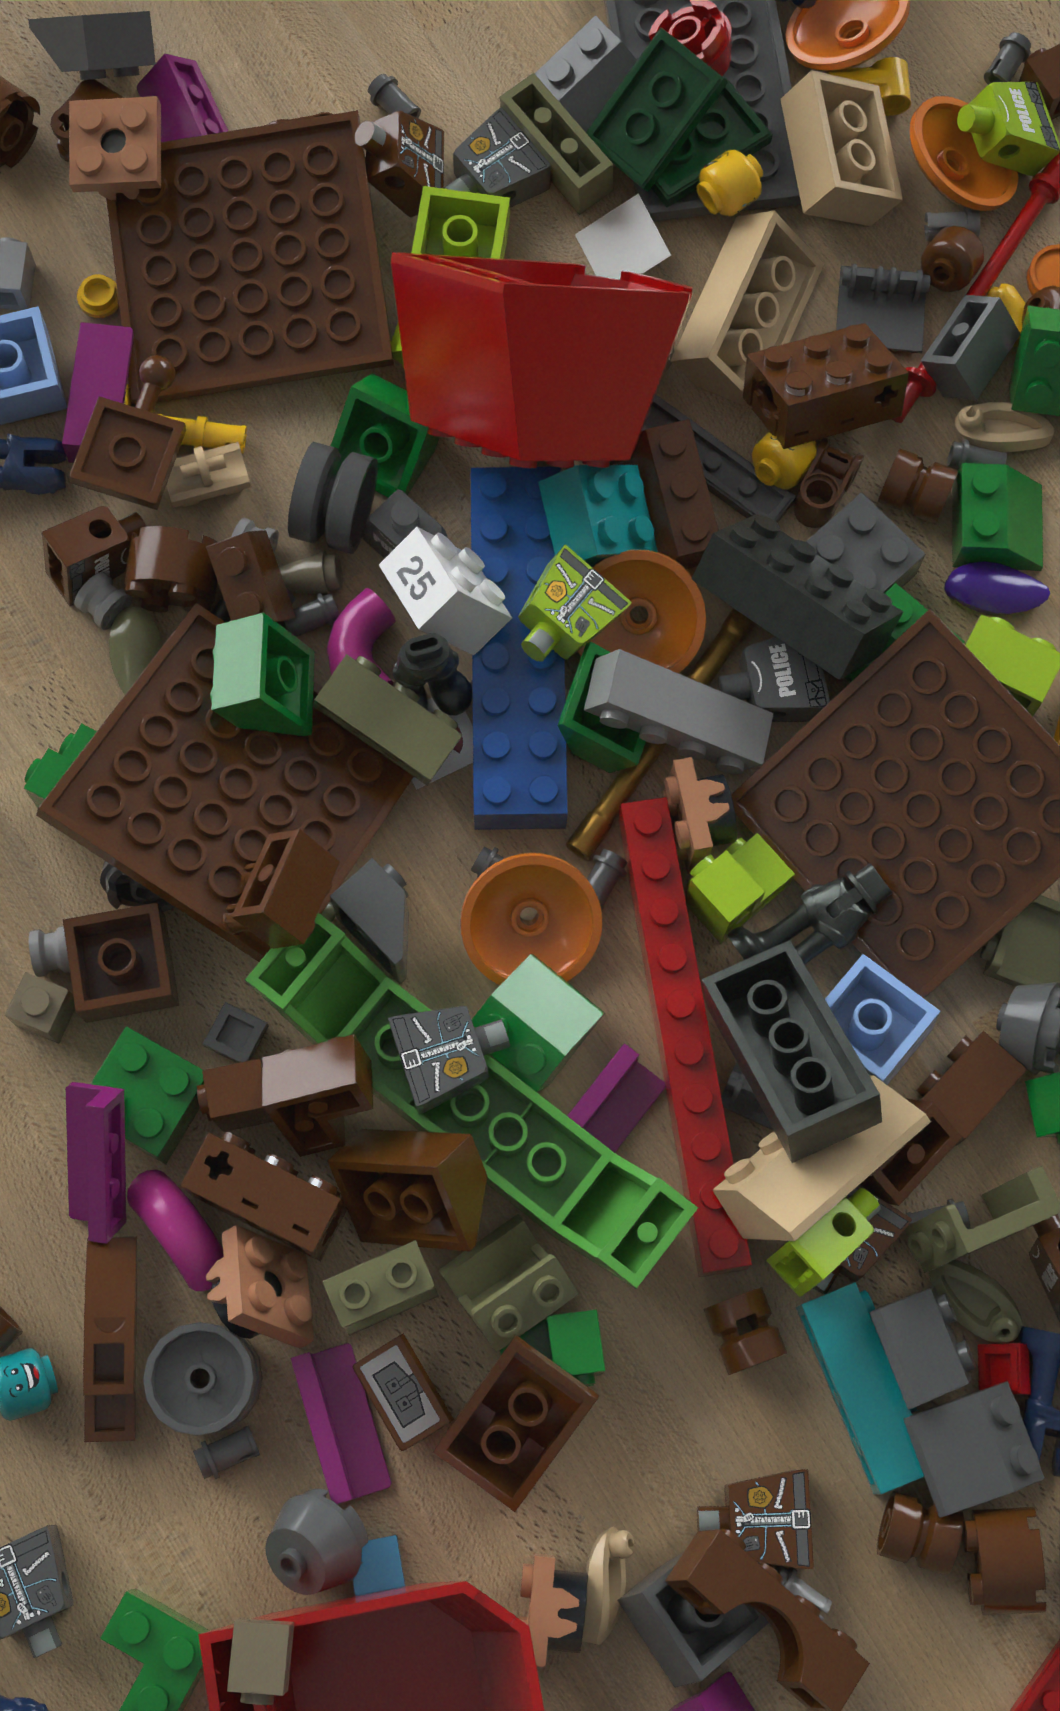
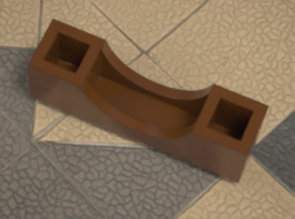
(815, 1661)

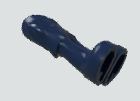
(20, 460)
(1039, 1414)

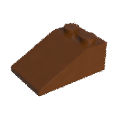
(515, 1423)

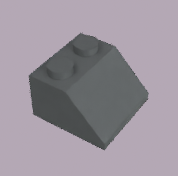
(98, 42)
(587, 71)
(377, 914)
(923, 1346)
(973, 1449)
(679, 1635)

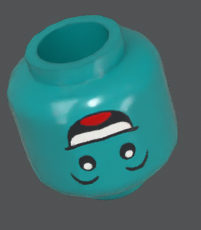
(25, 1384)

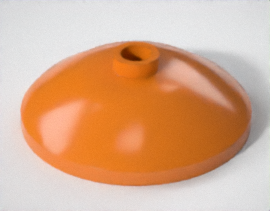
(844, 32)
(952, 161)
(673, 606)
(559, 935)

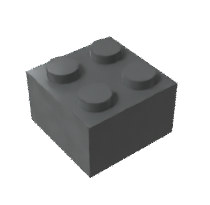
(868, 546)

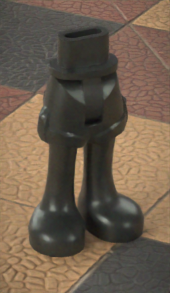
(432, 661)
(831, 909)

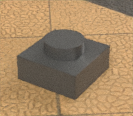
(235, 1034)

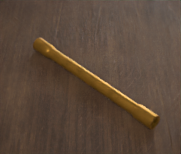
(599, 820)

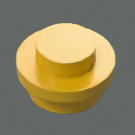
(98, 296)

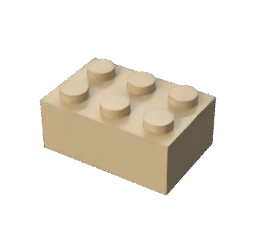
(841, 149)

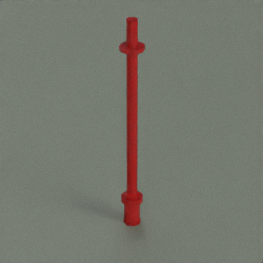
(1044, 190)

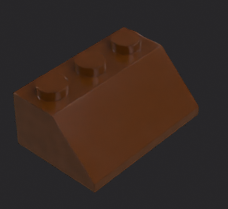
(675, 491)
(412, 1187)

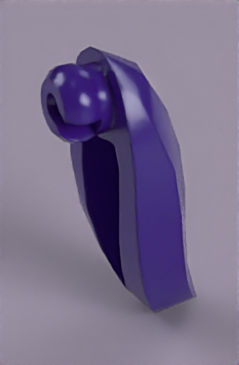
(995, 589)

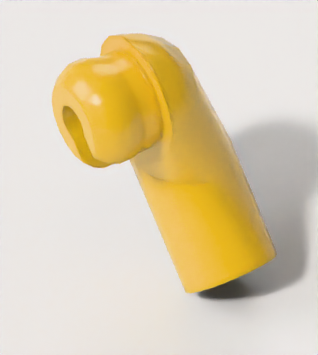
(1012, 302)

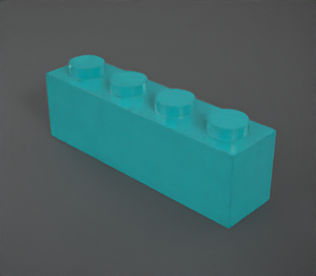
(862, 1385)

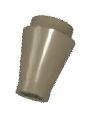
(313, 574)

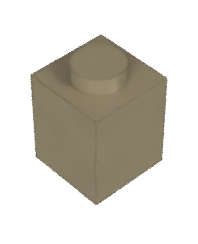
(41, 1007)
(260, 1659)

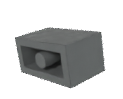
(971, 347)

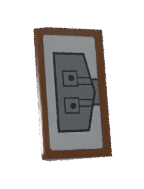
(402, 1392)

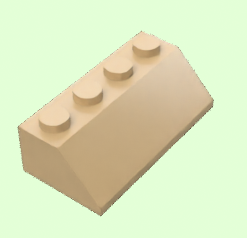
(747, 303)
(783, 1199)

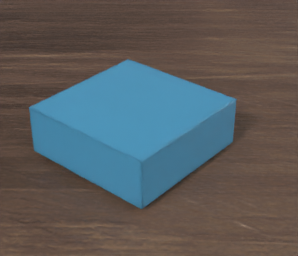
(380, 1567)

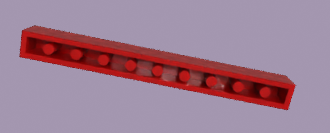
(681, 1031)

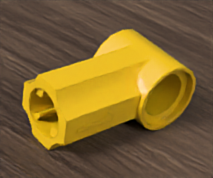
(892, 78)

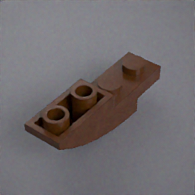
(110, 1340)

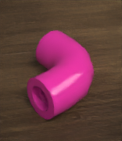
(358, 629)
(176, 1226)

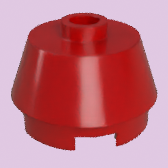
(701, 30)

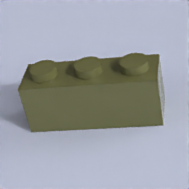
(577, 163)
(388, 718)

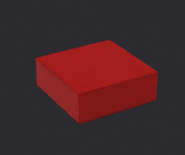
(1004, 1363)

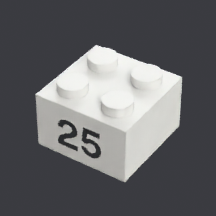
(446, 590)

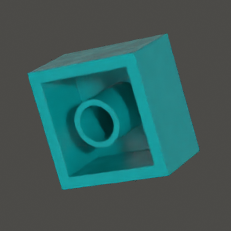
(597, 511)

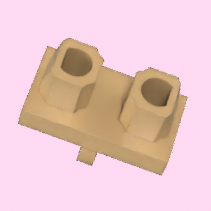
(207, 475)

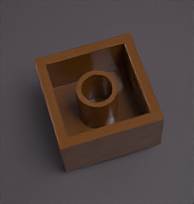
(120, 962)

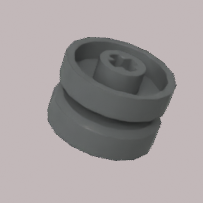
(332, 497)
(172, 1378)

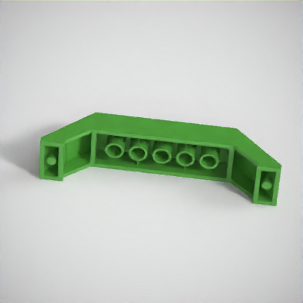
(525, 1143)

